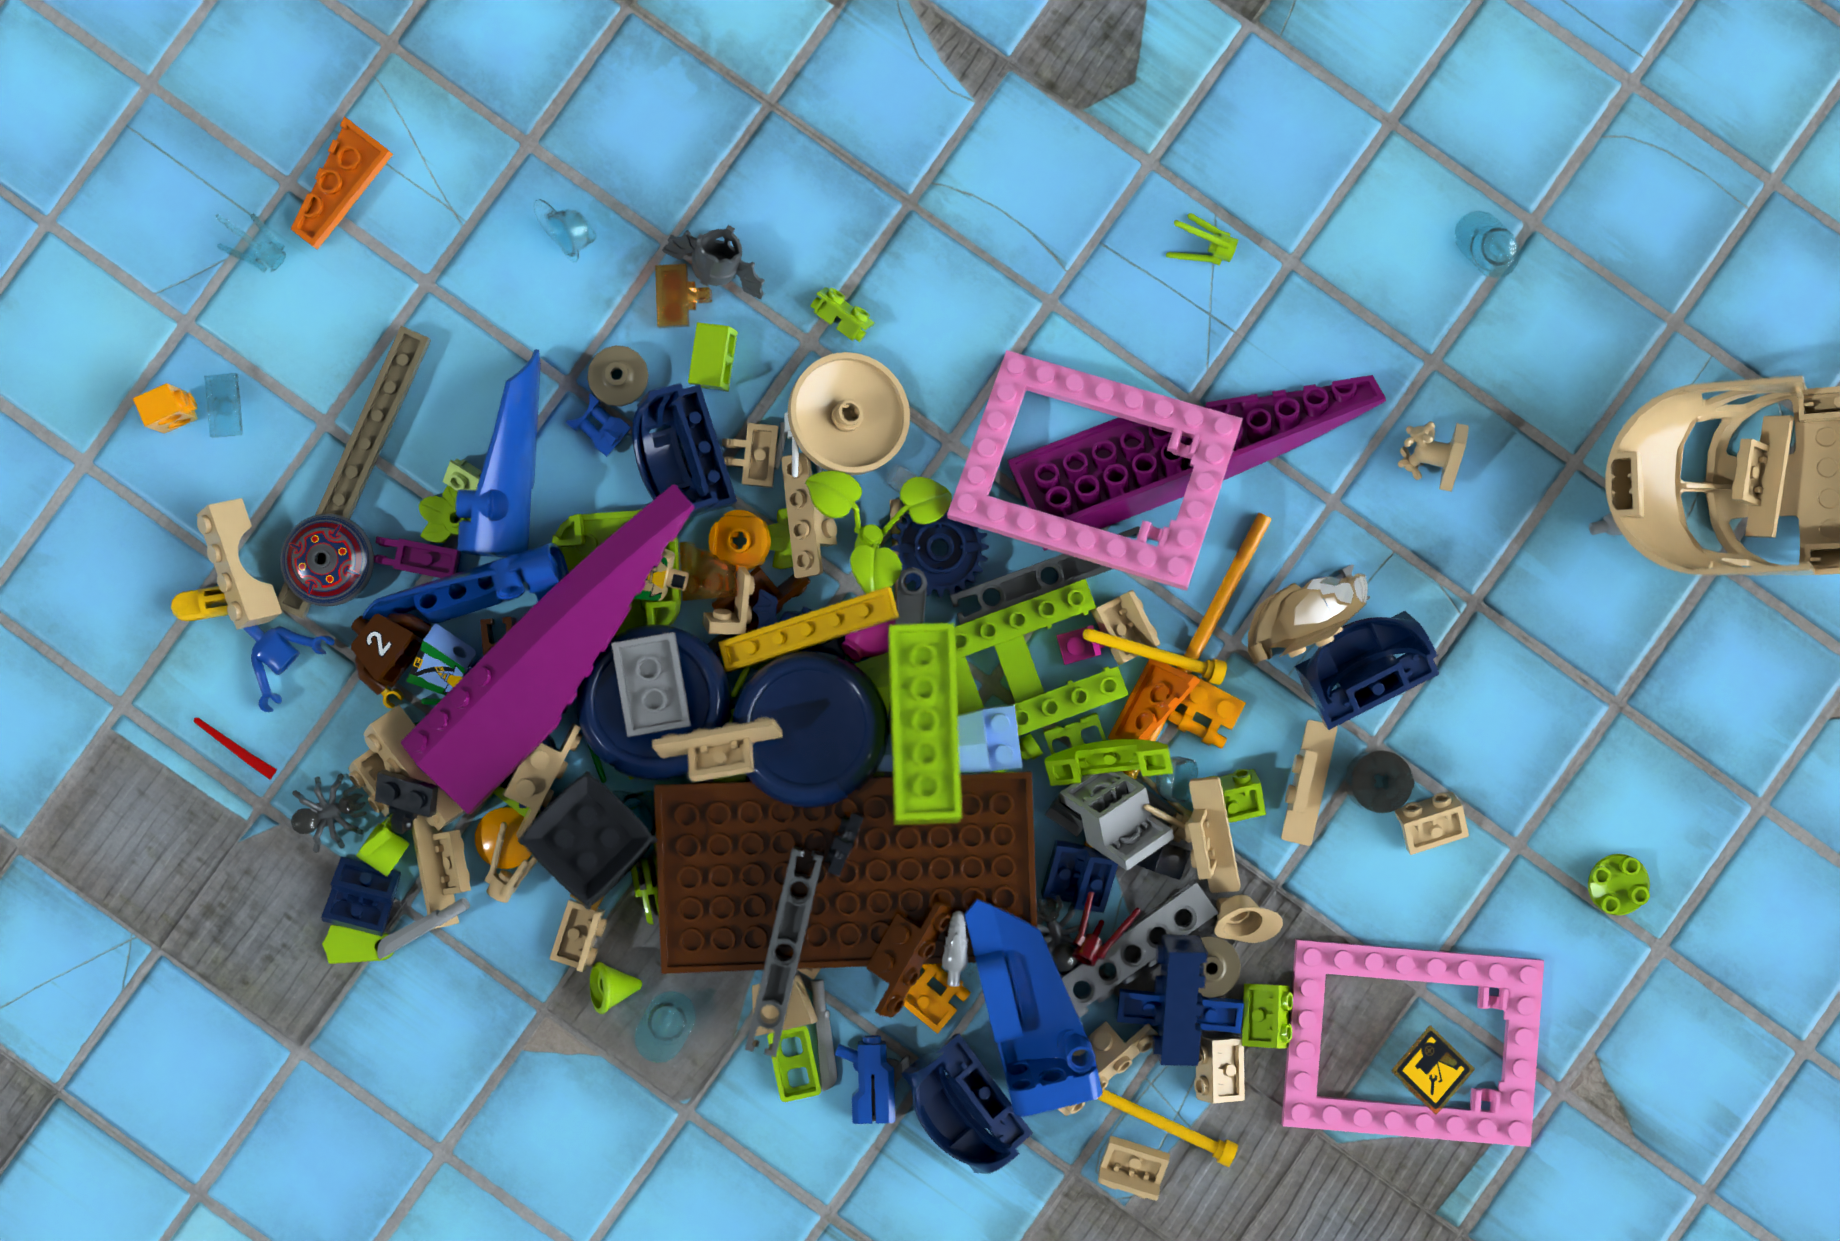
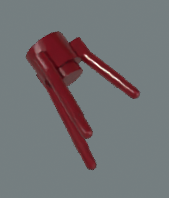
(1089, 948)

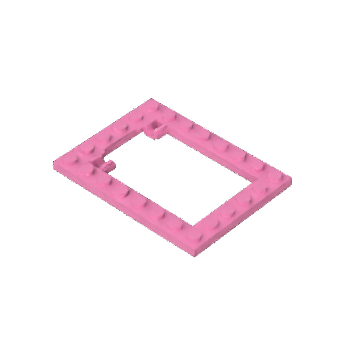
(1178, 546)
(1510, 1106)

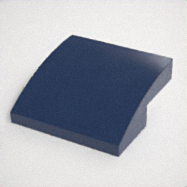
(1077, 871)
(360, 897)

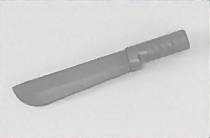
(416, 929)
(826, 1053)

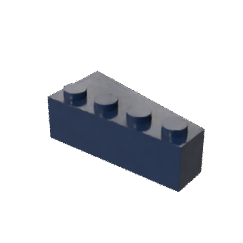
(1179, 1001)

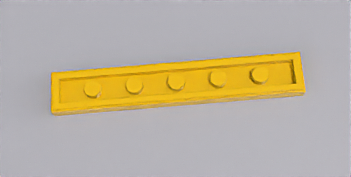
(808, 629)

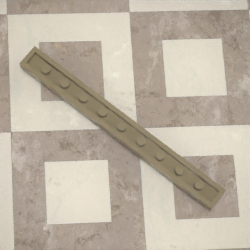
(367, 440)

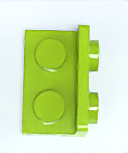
(1242, 795)
(1266, 1016)

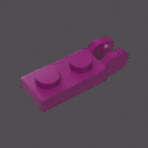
(420, 557)

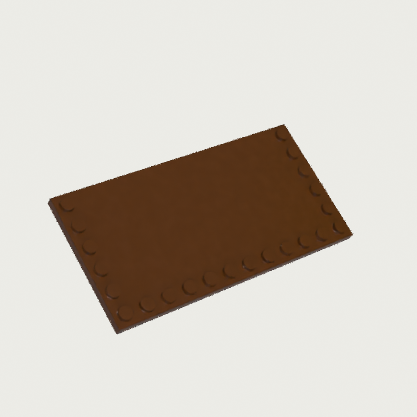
(731, 845)

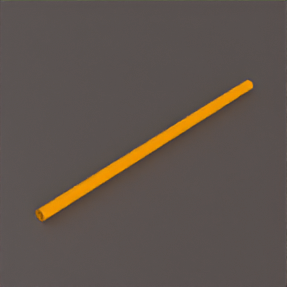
(1219, 603)

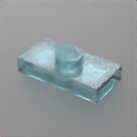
(223, 405)

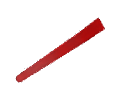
(259, 765)

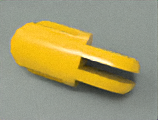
(199, 604)

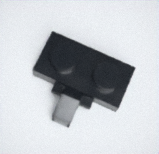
(405, 798)
(842, 845)

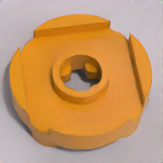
(729, 527)

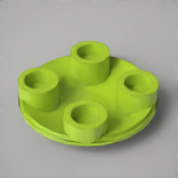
(1619, 884)

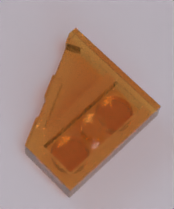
(707, 574)

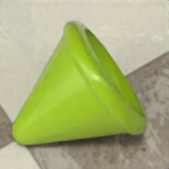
(610, 986)

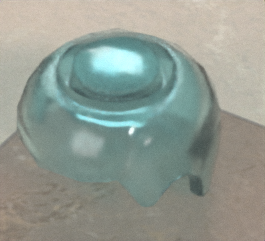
(1175, 786)

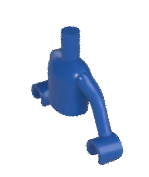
(278, 654)

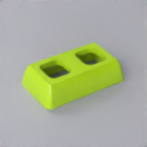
(783, 1064)

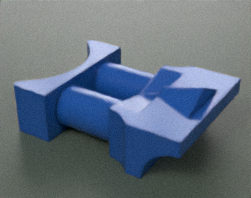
(609, 435)

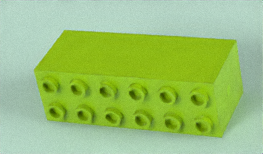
(924, 724)

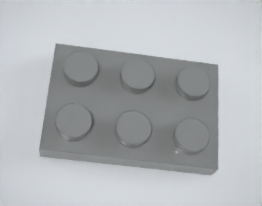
(651, 684)

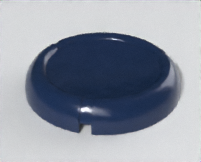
(602, 712)
(829, 725)

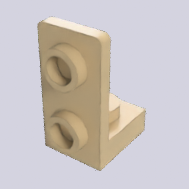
(723, 620)

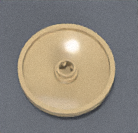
(848, 413)

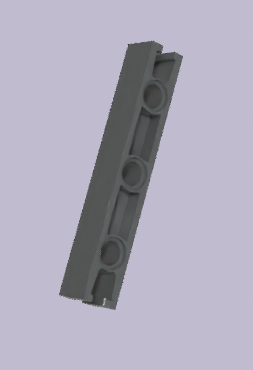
(1028, 583)
(779, 971)

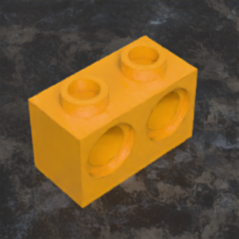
(166, 408)

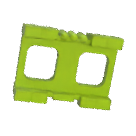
(1073, 731)

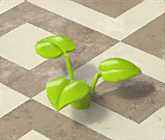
(876, 567)

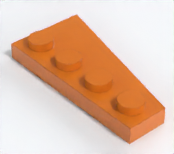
(346, 174)

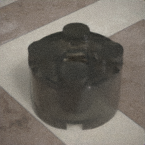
(1397, 781)

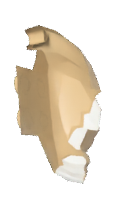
(1301, 617)

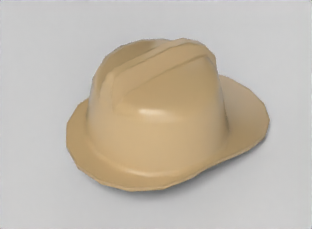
(1244, 921)

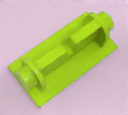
(834, 305)

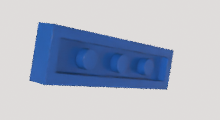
(1218, 1013)

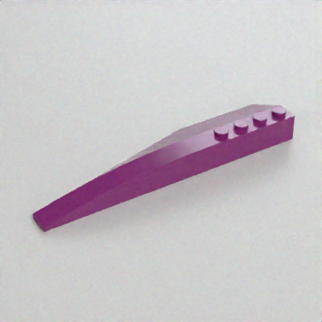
(1127, 468)
(535, 668)

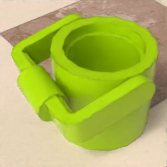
(383, 848)

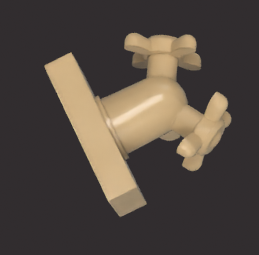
(1434, 453)

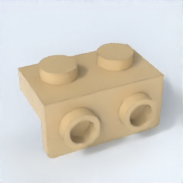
(1125, 619)
(578, 935)
(1133, 1168)

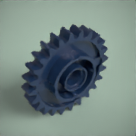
(940, 571)

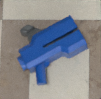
(876, 1078)

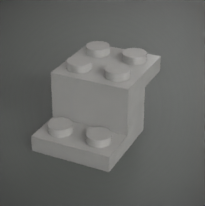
(1116, 817)

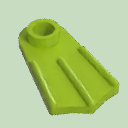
(351, 945)

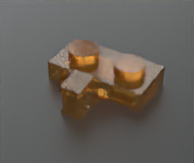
(677, 295)

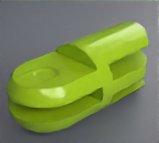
(650, 890)

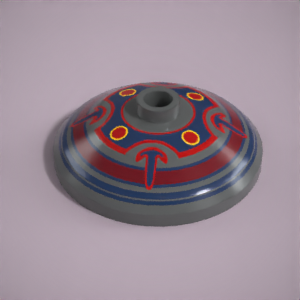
(347, 563)

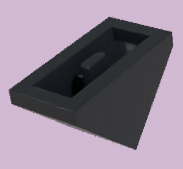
(1167, 860)

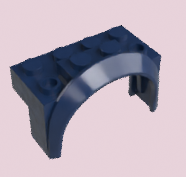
(660, 455)

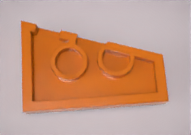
(1152, 700)

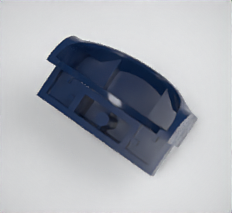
(1365, 666)
(962, 1104)

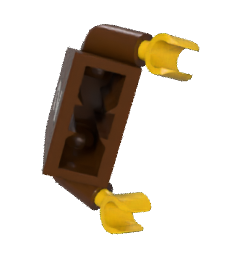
(386, 650)

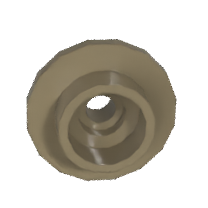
(629, 386)
(1227, 967)

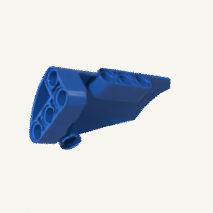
(503, 494)
(537, 567)
(1030, 1014)

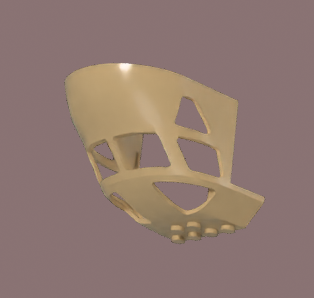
(1647, 485)

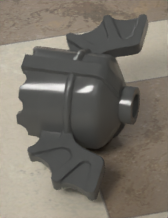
(716, 260)

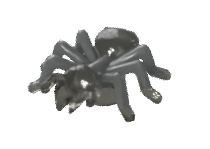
(327, 813)
(1056, 938)

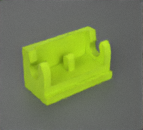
(712, 356)

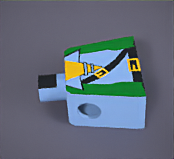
(441, 661)

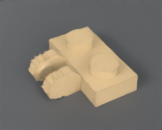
(759, 454)

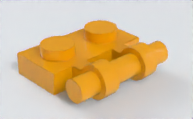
(1212, 703)
(928, 1004)

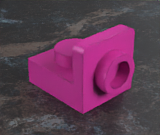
(1075, 647)

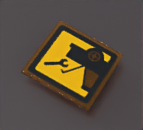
(1432, 1070)

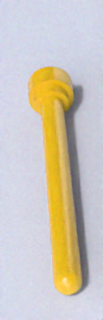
(1213, 670)
(1222, 1150)

